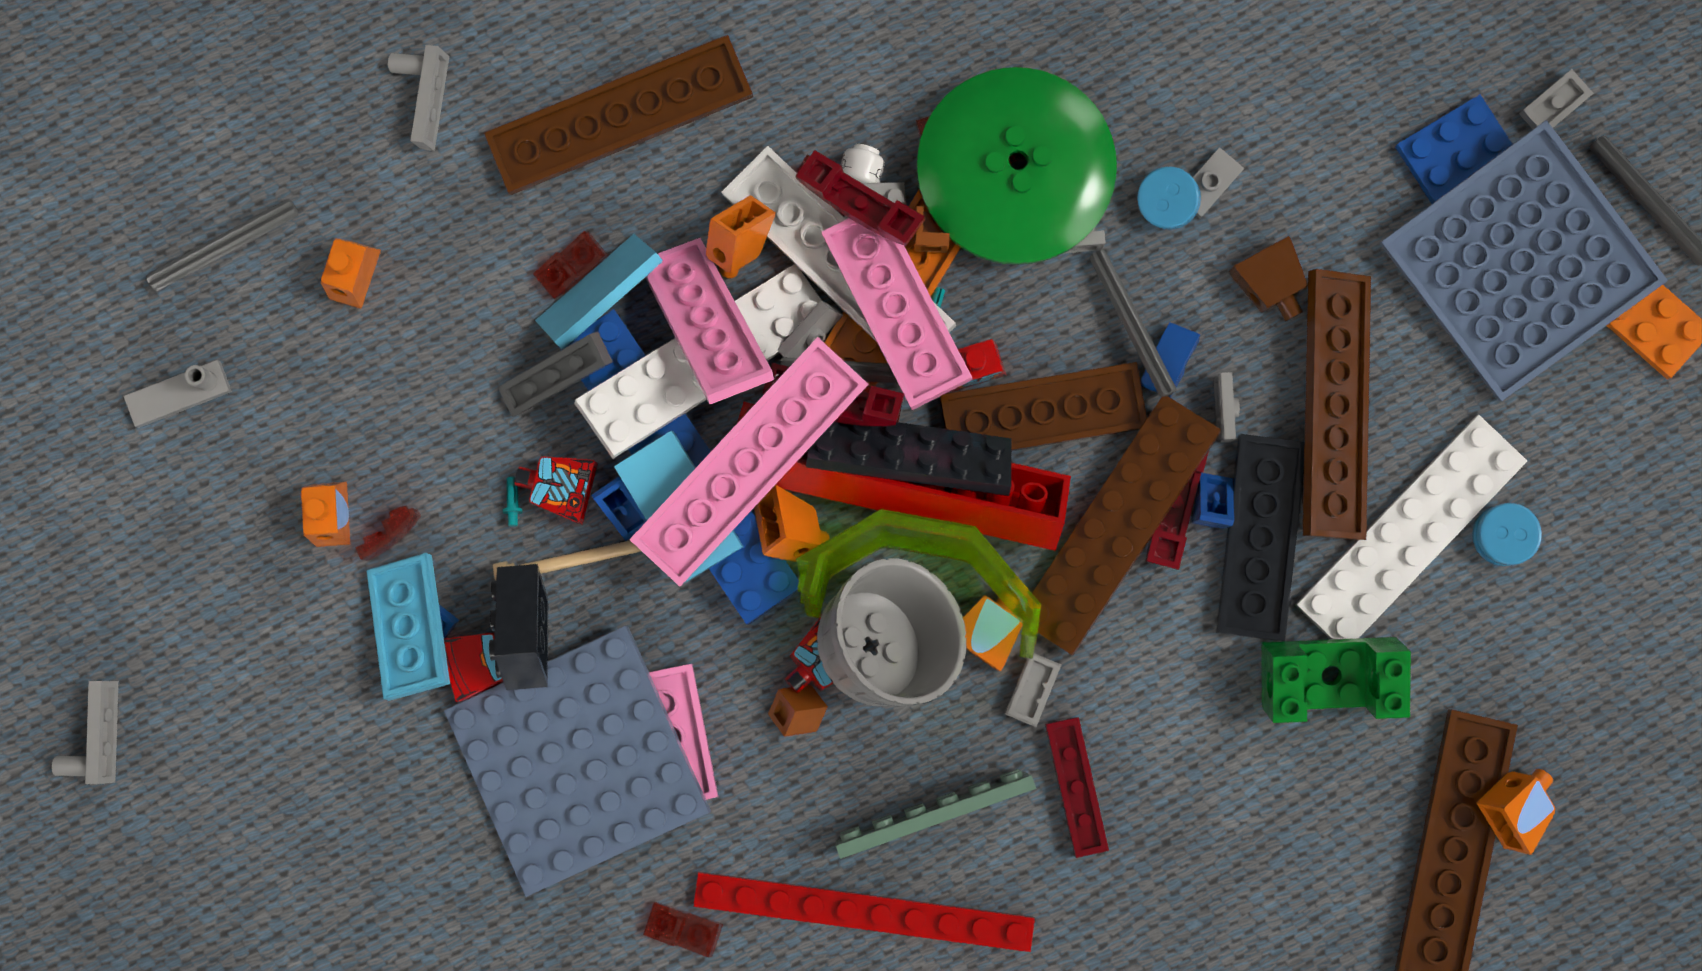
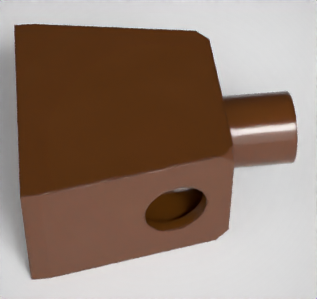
(1272, 278)

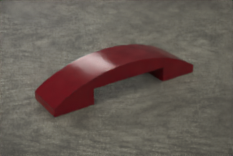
(858, 201)
(874, 408)
(1169, 539)

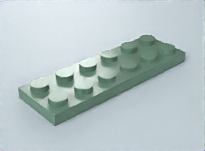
(947, 808)

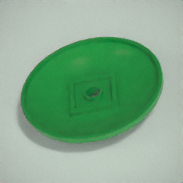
(1009, 211)

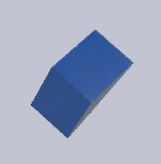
(1214, 502)
(620, 508)

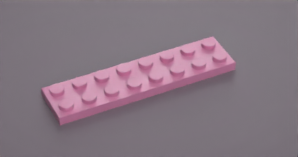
(749, 461)

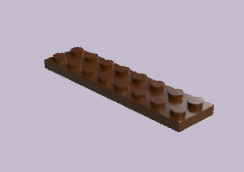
(618, 115)
(1337, 405)
(1121, 521)
(1455, 845)

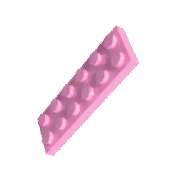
(898, 312)
(707, 323)

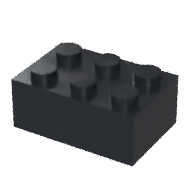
(520, 627)

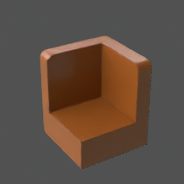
(929, 236)
(797, 712)

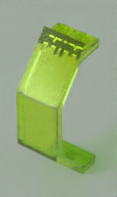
(925, 537)

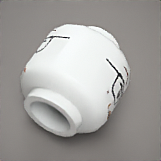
(863, 163)

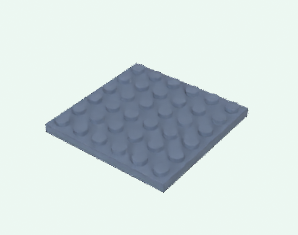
(1523, 261)
(578, 763)

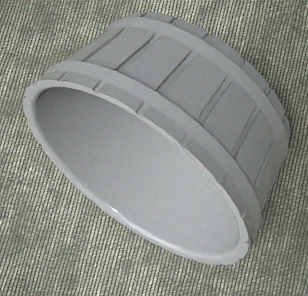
(915, 632)

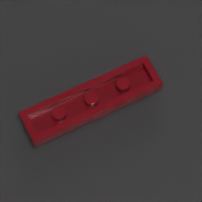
(1076, 787)

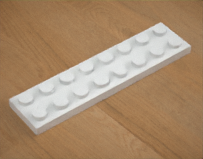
(799, 225)
(663, 383)
(1411, 532)

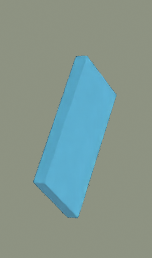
(598, 291)
(655, 474)
(407, 627)

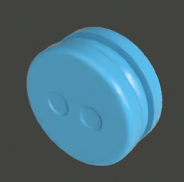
(1169, 198)
(1507, 534)

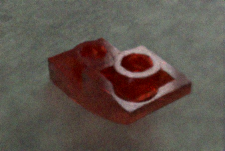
(570, 265)
(396, 528)
(683, 929)

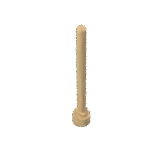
(579, 558)

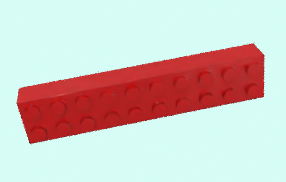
(1029, 515)

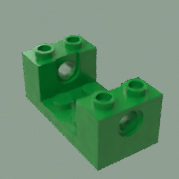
(1370, 675)

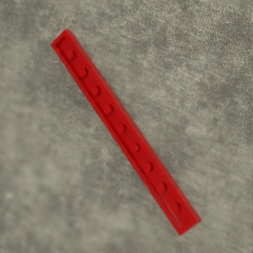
(864, 911)

